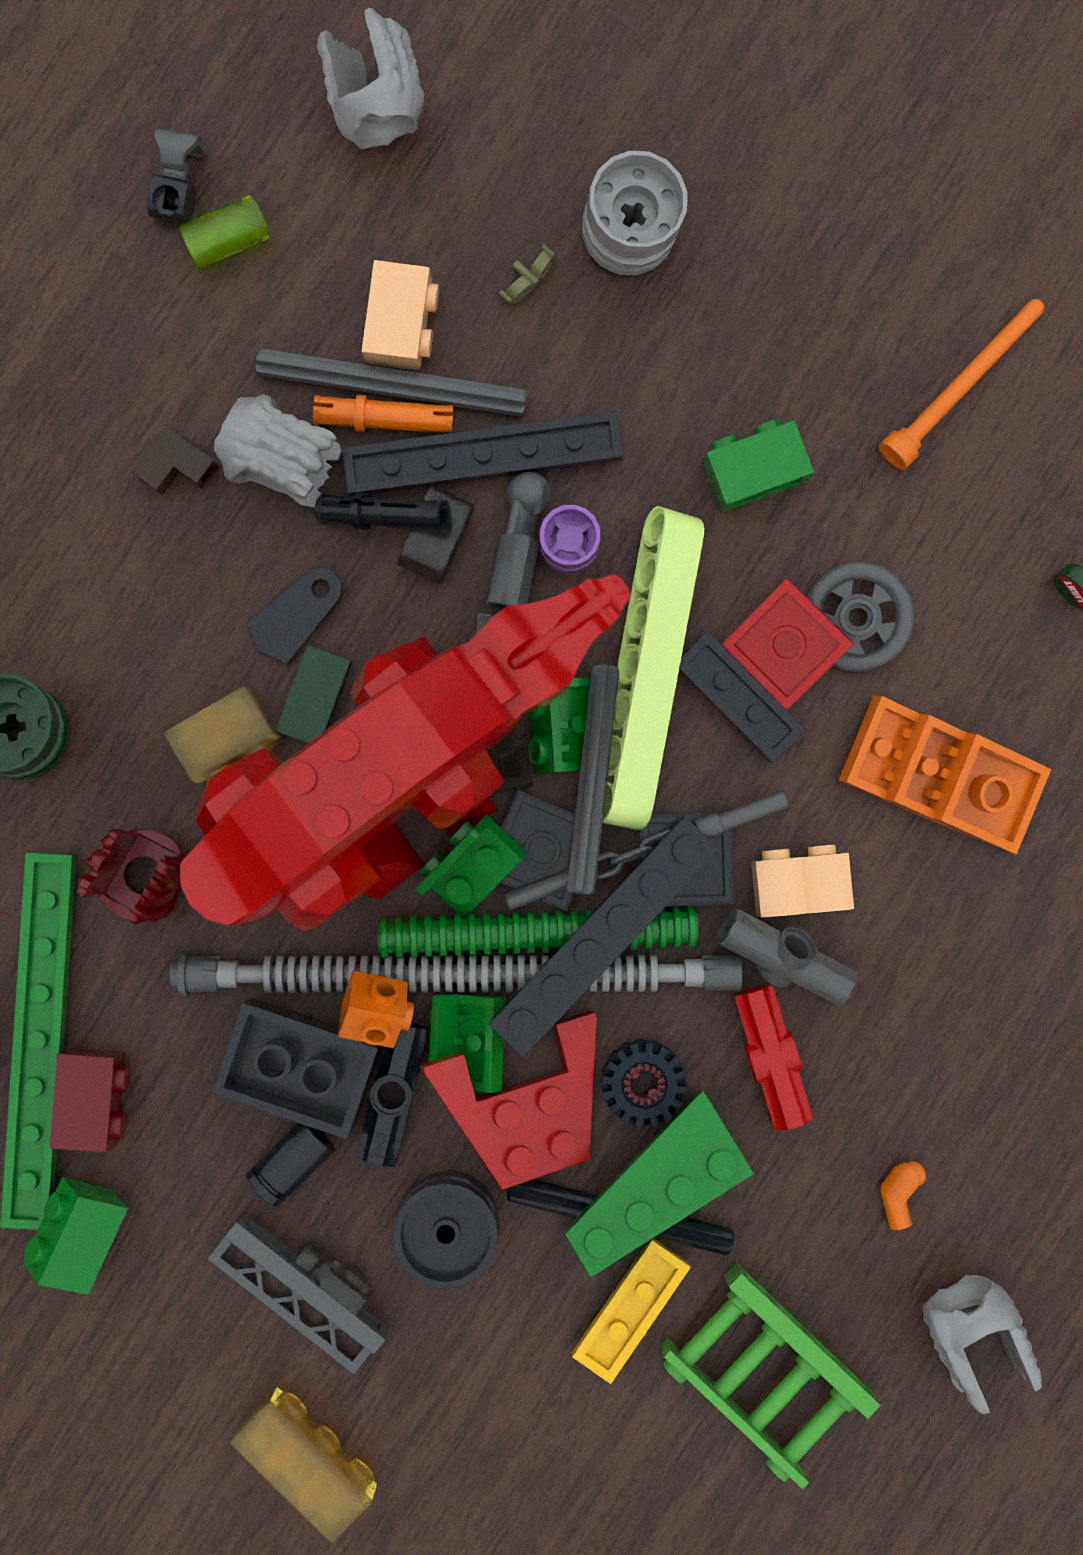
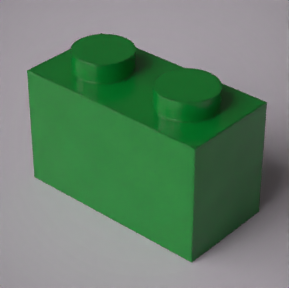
(757, 464)
(74, 1236)

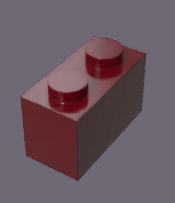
(89, 1100)

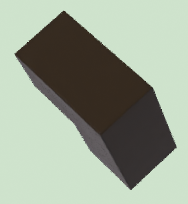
(173, 456)

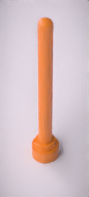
(902, 446)

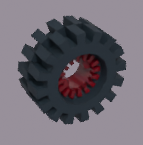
(660, 1099)

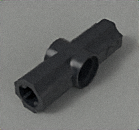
(387, 1121)

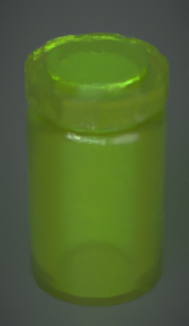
(224, 231)

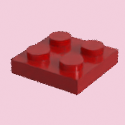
(787, 643)

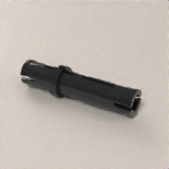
(365, 511)

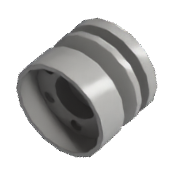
(636, 188)

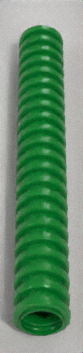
(517, 932)

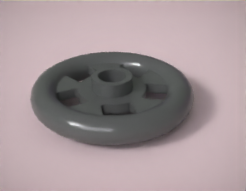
(886, 588)

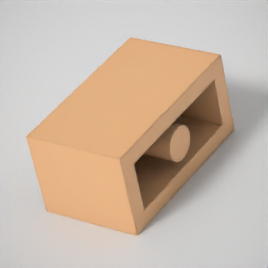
(398, 315)

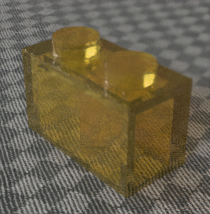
(222, 734)

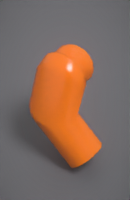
(896, 1191)

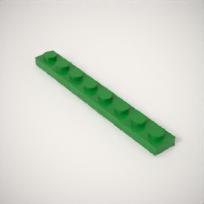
(37, 1036)

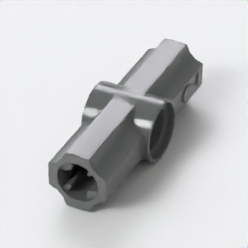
(786, 957)

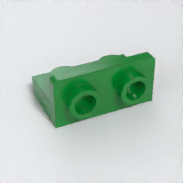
(560, 730)
(474, 867)

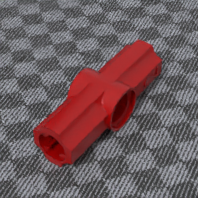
(773, 1057)

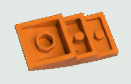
(945, 774)

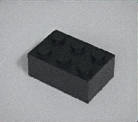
(296, 1068)

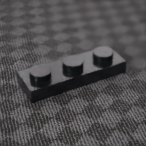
(739, 697)

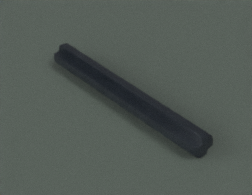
(573, 1202)

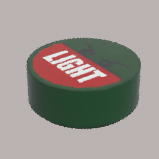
(1070, 584)

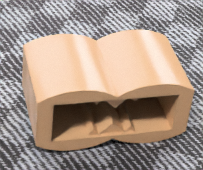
(802, 883)

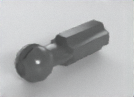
(517, 548)

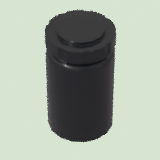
(289, 1163)

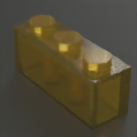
(305, 1463)

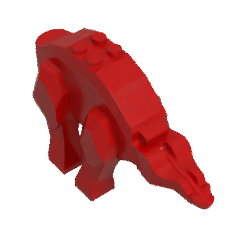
(323, 824)

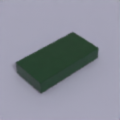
(313, 694)

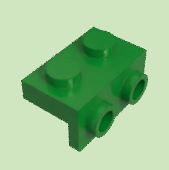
(463, 1026)

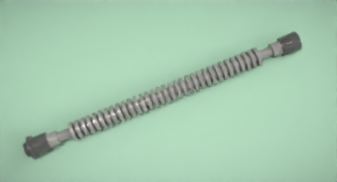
(209, 973)

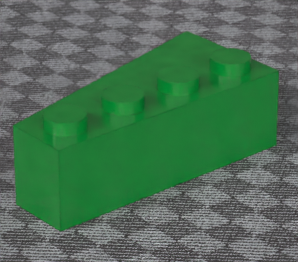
(666, 1181)

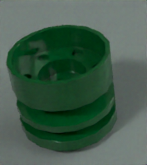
(46, 729)

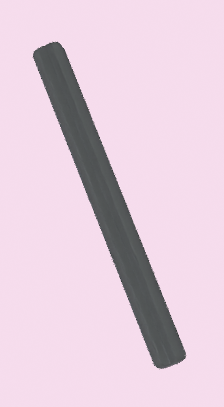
(391, 382)

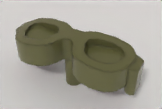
(528, 278)

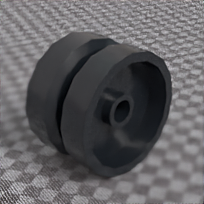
(446, 1258)

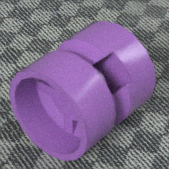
(569, 539)

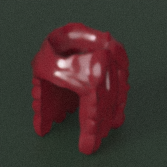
(109, 870)

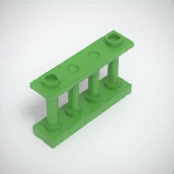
(812, 1361)

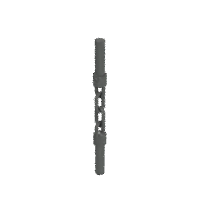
(710, 825)

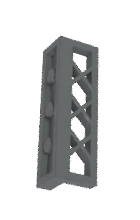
(277, 1258)

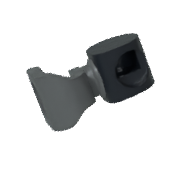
(170, 193)

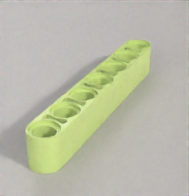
(650, 662)

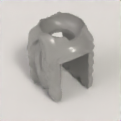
(387, 106)
(275, 449)
(955, 1330)

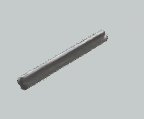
(593, 780)

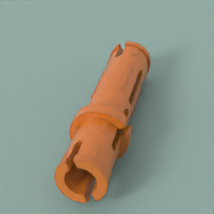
(382, 414)

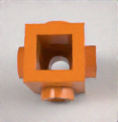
(375, 1009)

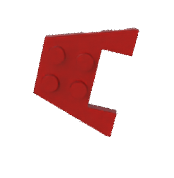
(531, 1124)

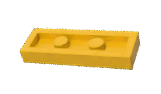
(630, 1310)

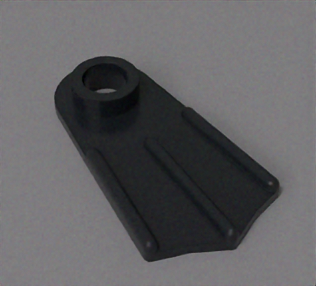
(294, 615)

